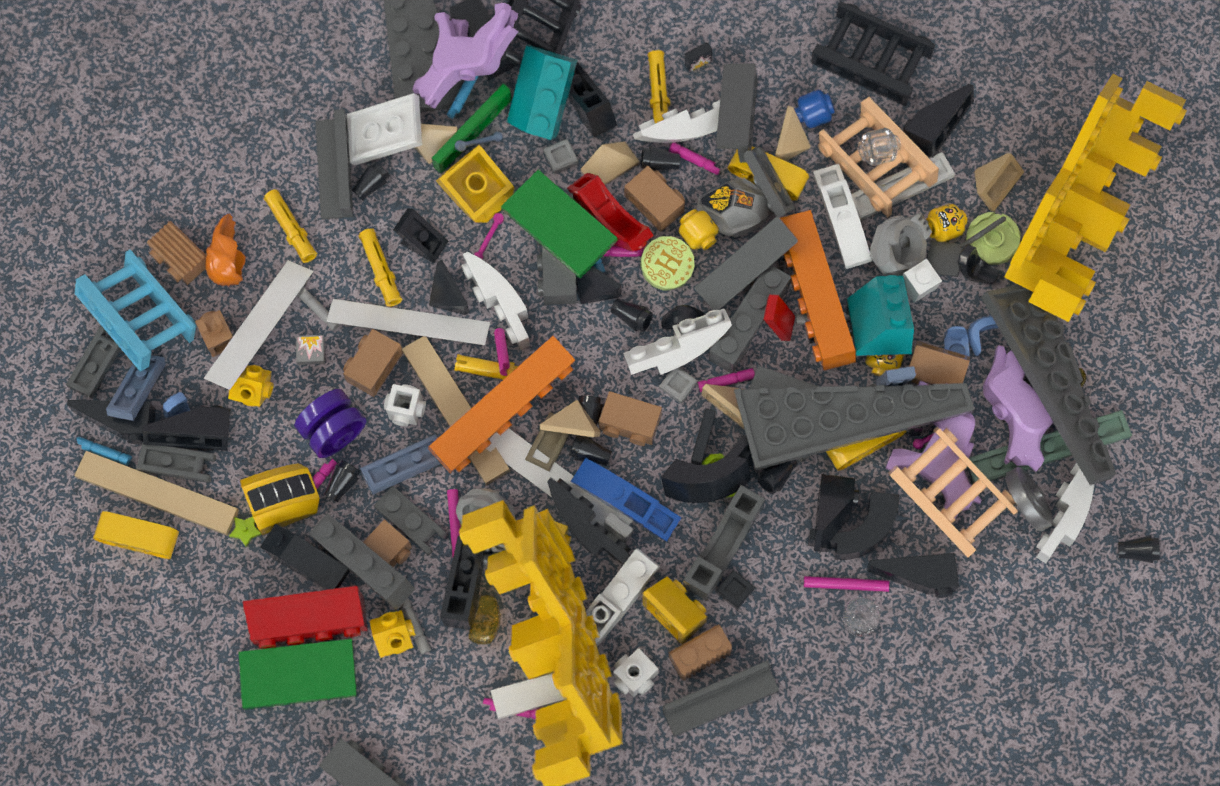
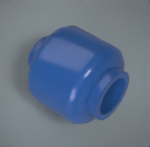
(815, 109)

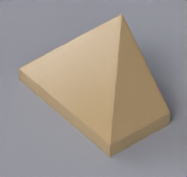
(792, 137)
(433, 139)
(611, 161)
(997, 179)
(724, 400)
(572, 420)

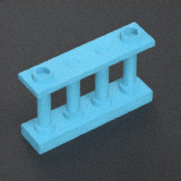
(124, 331)

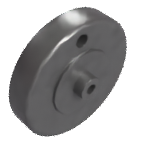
(1029, 499)

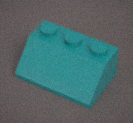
(541, 92)
(881, 317)

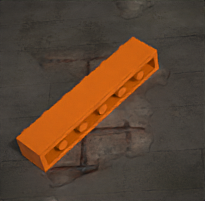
(818, 294)
(501, 404)

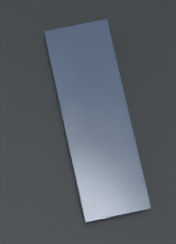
(896, 377)
(135, 389)
(399, 466)

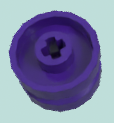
(330, 423)

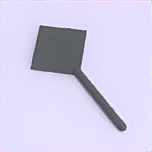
(944, 255)

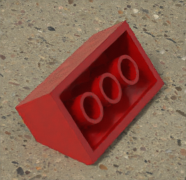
(306, 617)

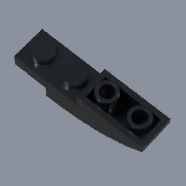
(578, 517)

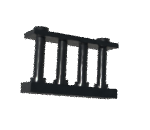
(570, 10)
(872, 78)

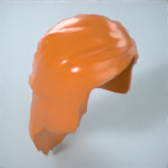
(223, 259)

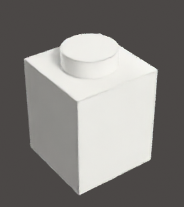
(921, 280)

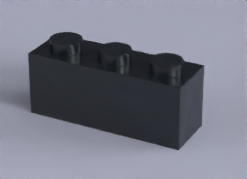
(477, 17)

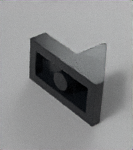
(420, 235)

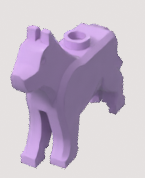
(463, 56)
(1019, 407)
(962, 429)

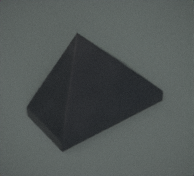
(597, 286)
(446, 293)

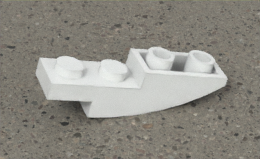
(680, 126)
(842, 216)
(497, 291)
(690, 341)
(1075, 502)
(621, 592)

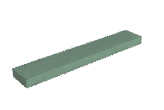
(991, 463)

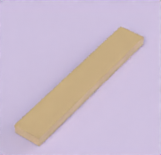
(450, 402)
(156, 493)

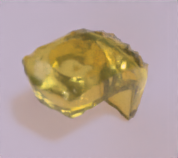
(486, 621)

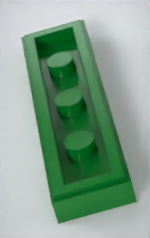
(472, 127)

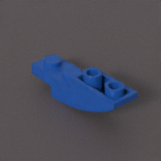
(626, 499)

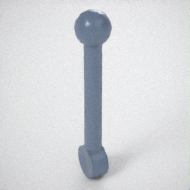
(461, 145)

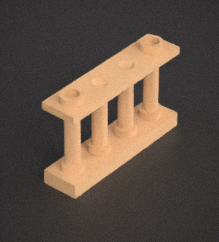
(873, 116)
(946, 516)

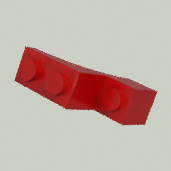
(598, 201)

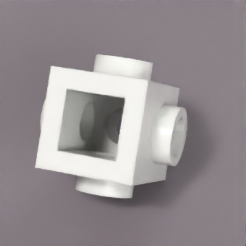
(404, 396)
(639, 664)

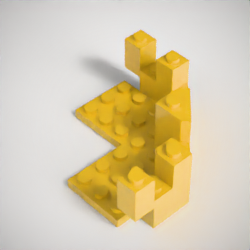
(1076, 205)
(553, 641)

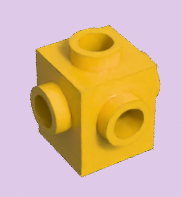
(252, 386)
(392, 633)

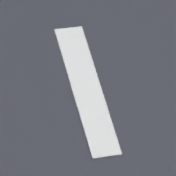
(408, 321)
(258, 325)
(514, 451)

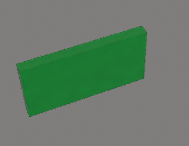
(559, 223)
(297, 674)

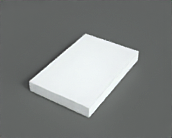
(384, 129)

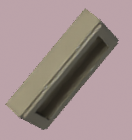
(548, 443)

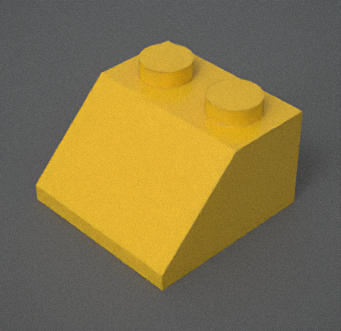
(674, 609)

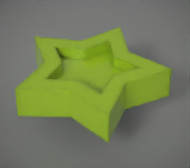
(245, 530)

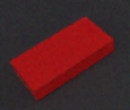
(779, 317)

